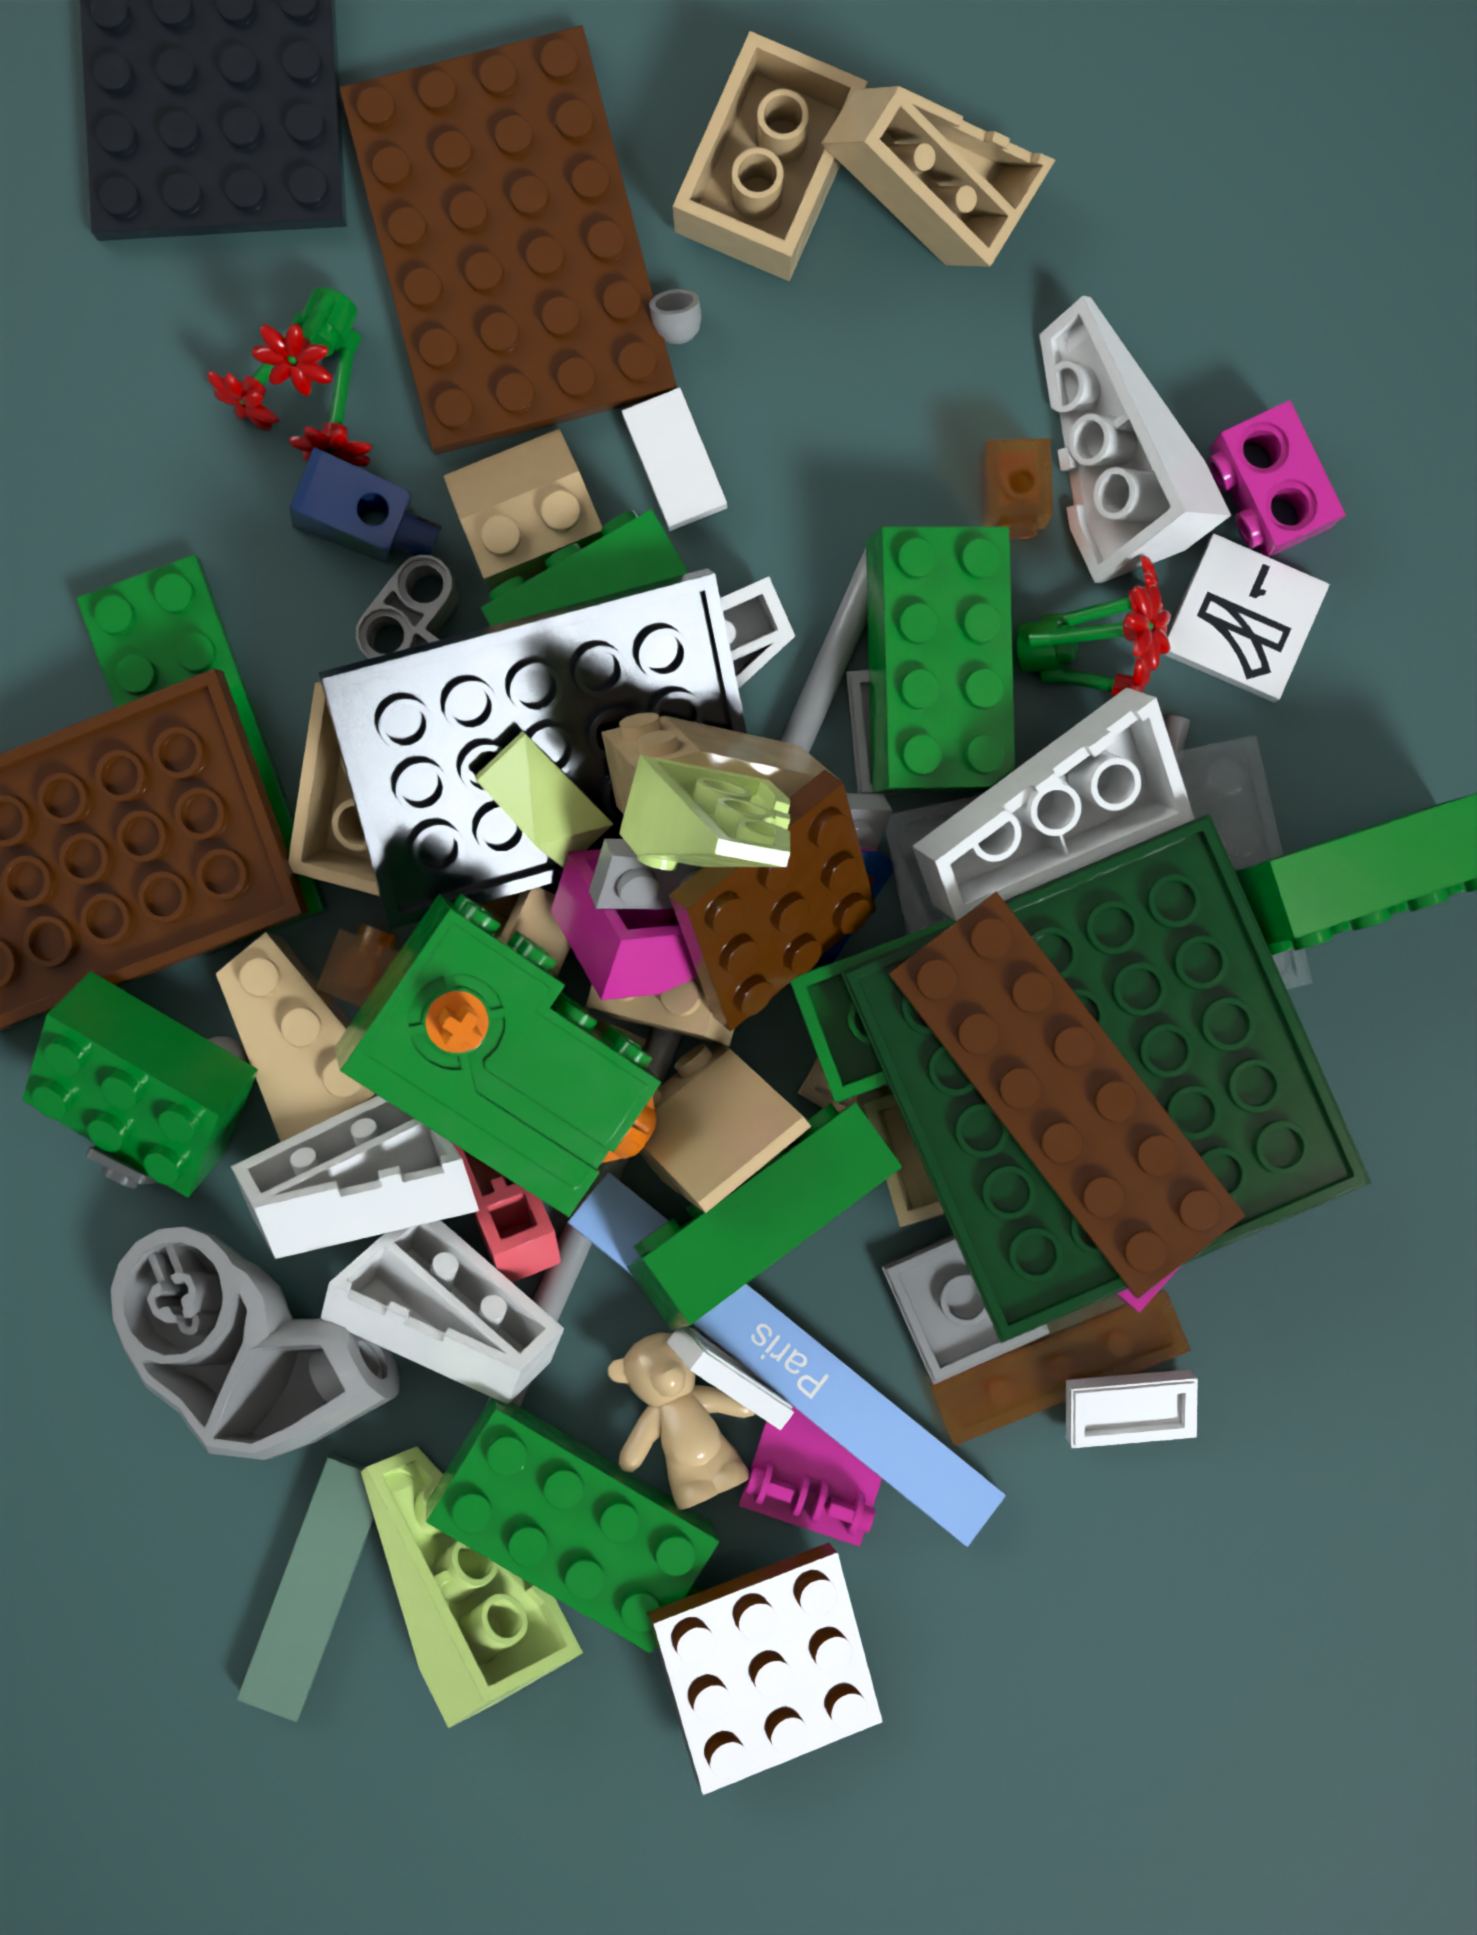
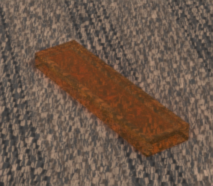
(1037, 1372)

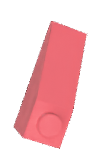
(510, 1222)

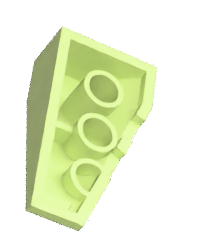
(704, 817)

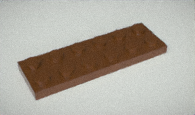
(1066, 1095)

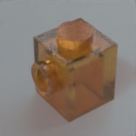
(1017, 485)
(357, 963)

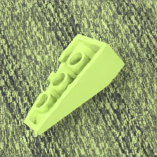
(468, 1619)

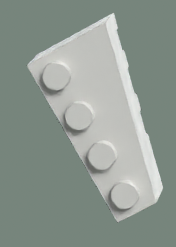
(1063, 809)

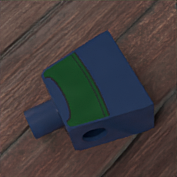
(337, 493)

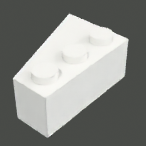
(353, 1180)

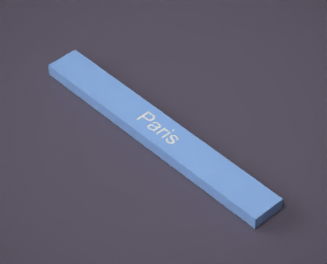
(810, 1379)

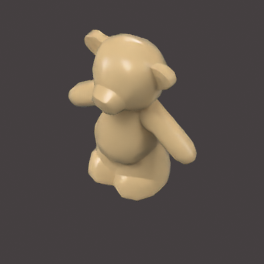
(695, 1451)

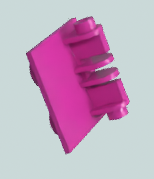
(811, 1482)

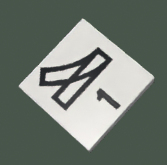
(1245, 618)

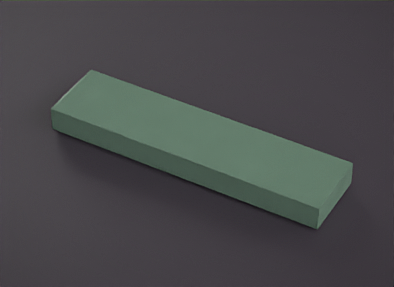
(310, 1592)

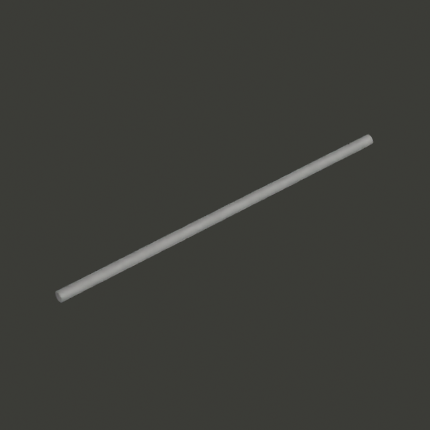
(663, 1045)

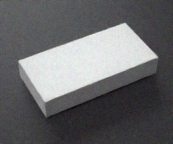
(674, 459)
(729, 1376)
(1131, 1408)

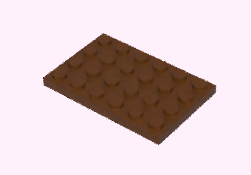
(507, 240)
(134, 846)

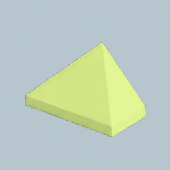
(542, 800)

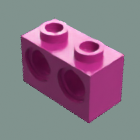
(1292, 476)

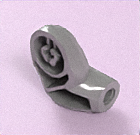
(229, 1354)

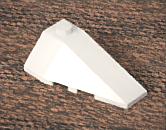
(1127, 458)

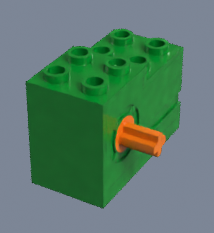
(499, 1058)

